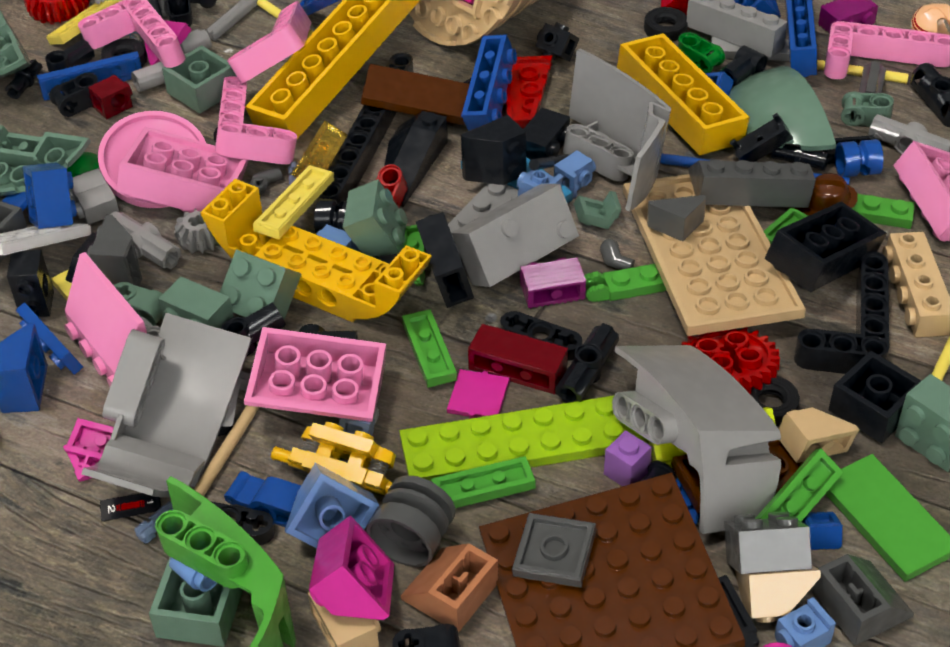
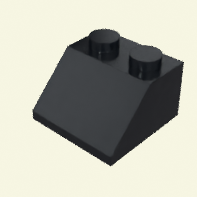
(494, 152)

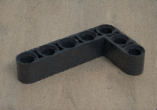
(841, 350)

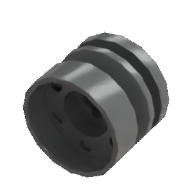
(412, 520)

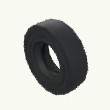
(669, 15)
(124, 46)
(782, 389)

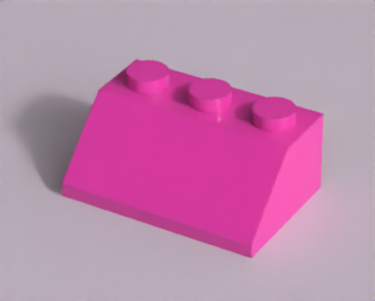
(352, 573)

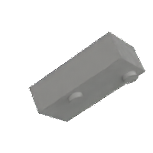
(515, 234)

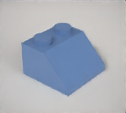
(325, 502)

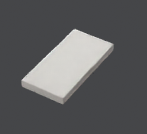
(32, 237)

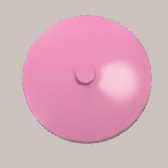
(122, 136)

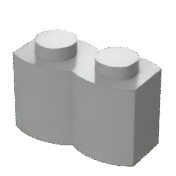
(92, 196)

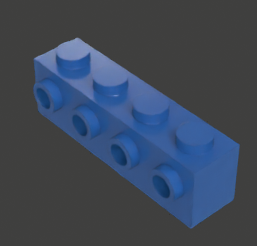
(489, 81)

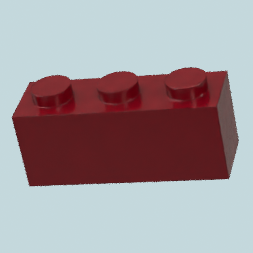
(518, 357)

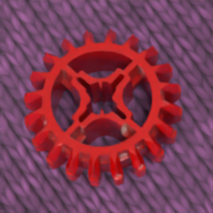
(55, 10)

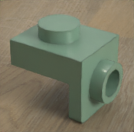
(597, 212)

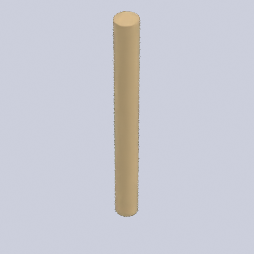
(225, 449)

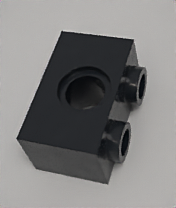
(30, 281)

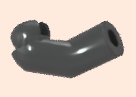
(264, 178)
(612, 256)

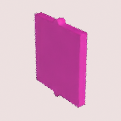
(478, 394)

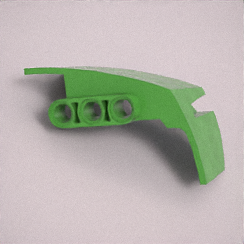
(202, 525)

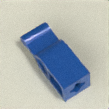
(268, 495)

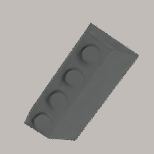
(753, 183)

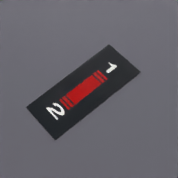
(128, 506)

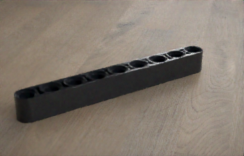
(362, 141)

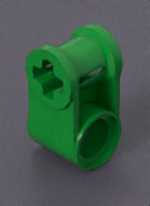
(700, 51)

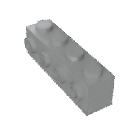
(738, 24)

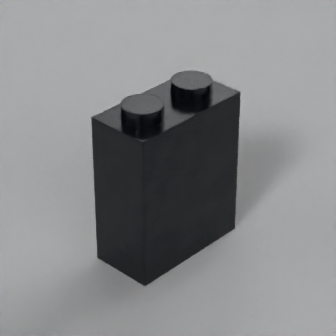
(445, 259)

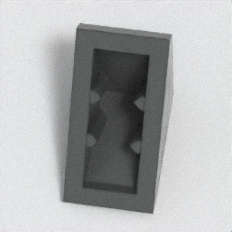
(676, 215)

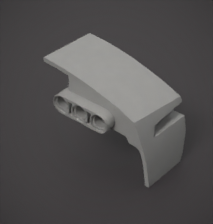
(712, 418)

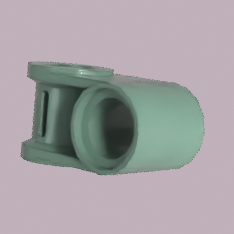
(865, 108)
(142, 300)

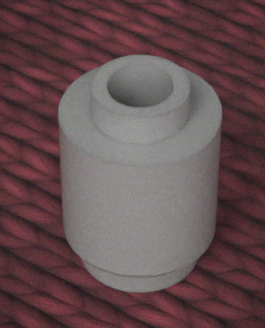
(195, 39)

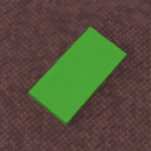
(890, 518)

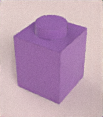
(627, 459)

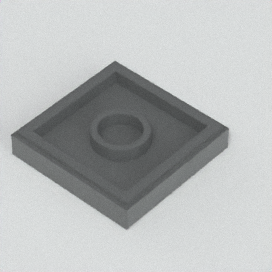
(554, 550)

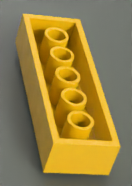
(698, 106)

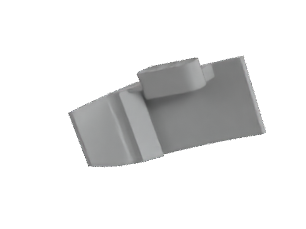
(620, 126)
(168, 404)

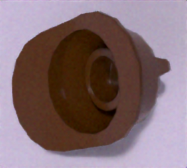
(829, 190)

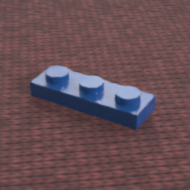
(60, 355)

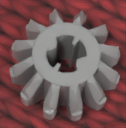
(193, 233)

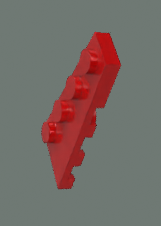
(527, 87)

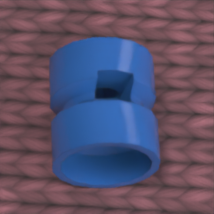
(861, 158)

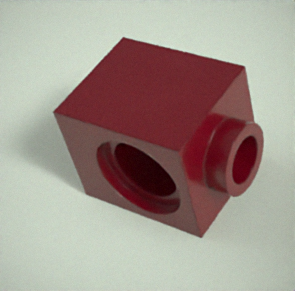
(111, 96)

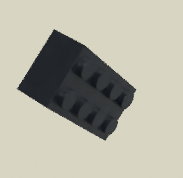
(824, 246)

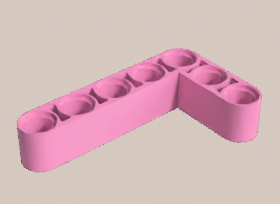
(133, 16)
(285, 39)
(883, 43)
(248, 140)

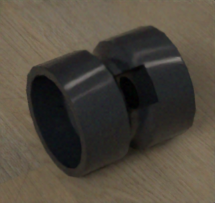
(329, 212)

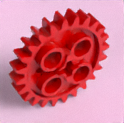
(741, 354)

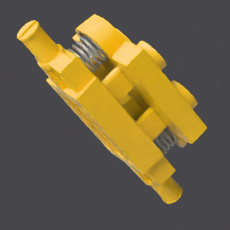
(333, 444)

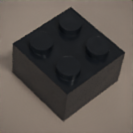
(872, 395)

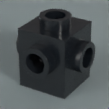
(557, 41)

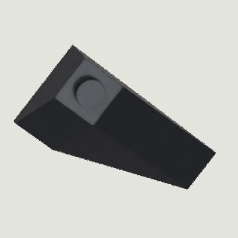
(416, 147)

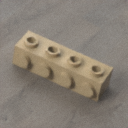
(918, 284)

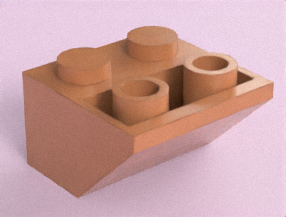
(453, 584)

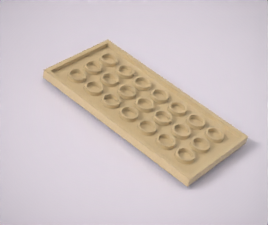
(720, 268)

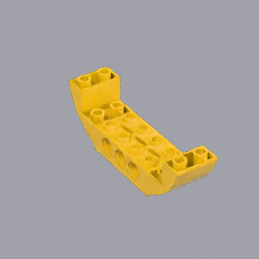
(331, 274)

